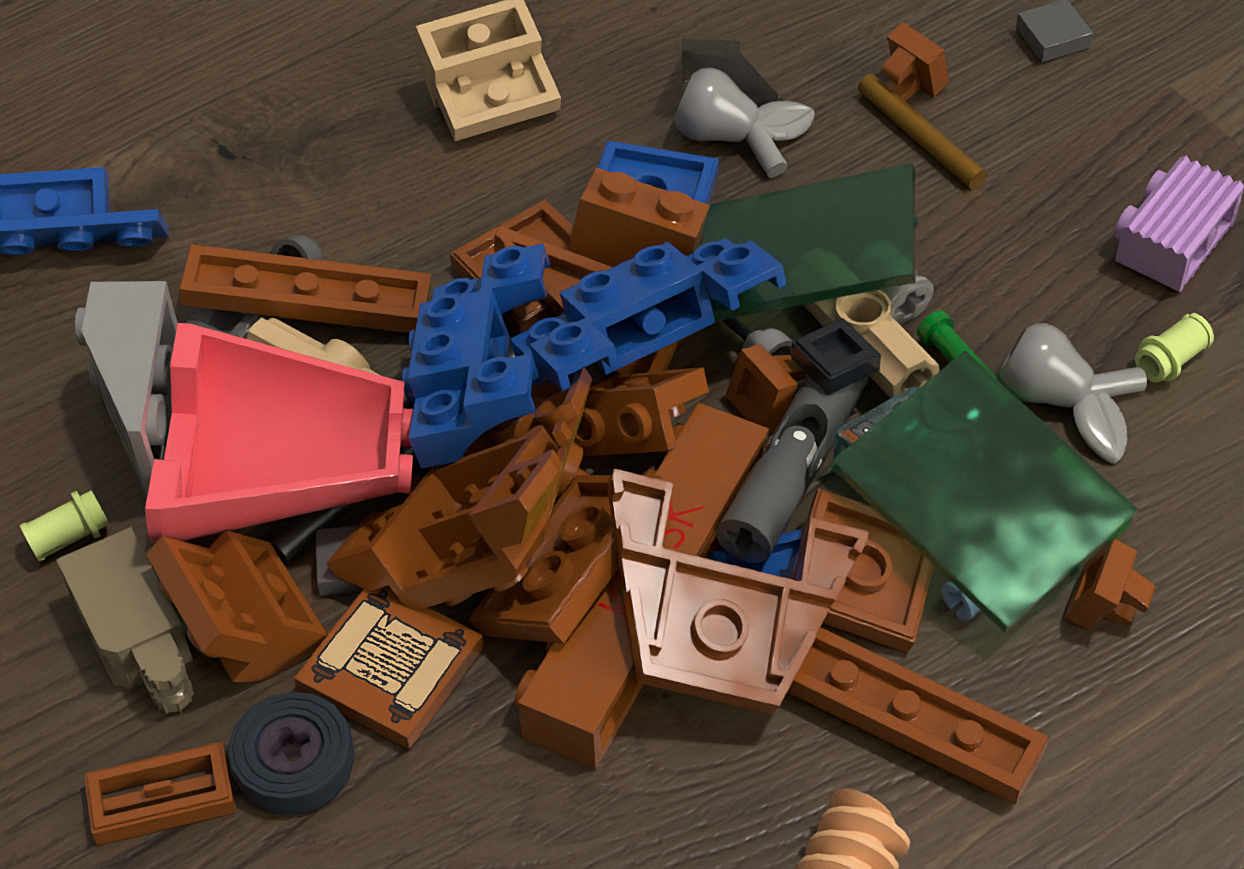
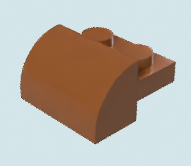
(238, 604)

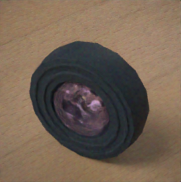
(268, 776)

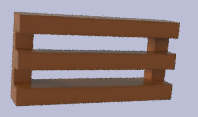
(160, 803)

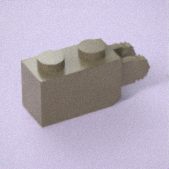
(130, 618)

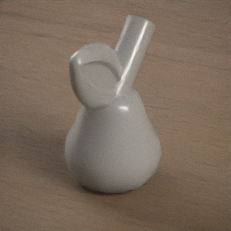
(719, 111)
(1051, 371)

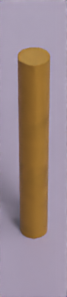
(922, 131)

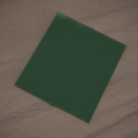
(827, 235)
(984, 490)

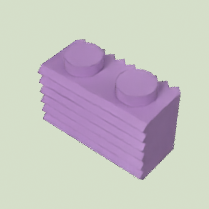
(1177, 222)

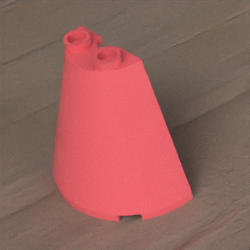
(270, 437)

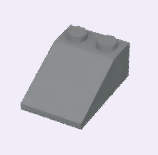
(130, 350)

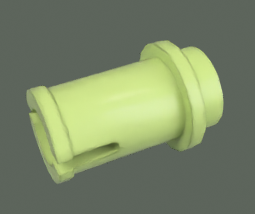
(1165, 354)
(65, 525)

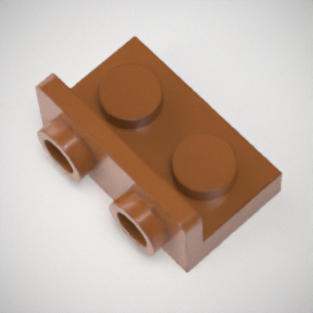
(635, 411)

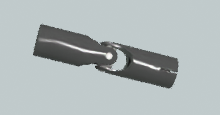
(778, 479)

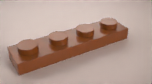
(303, 288)
(919, 715)

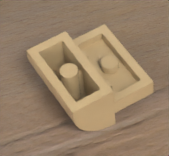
(486, 68)

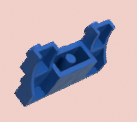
(643, 306)
(460, 356)

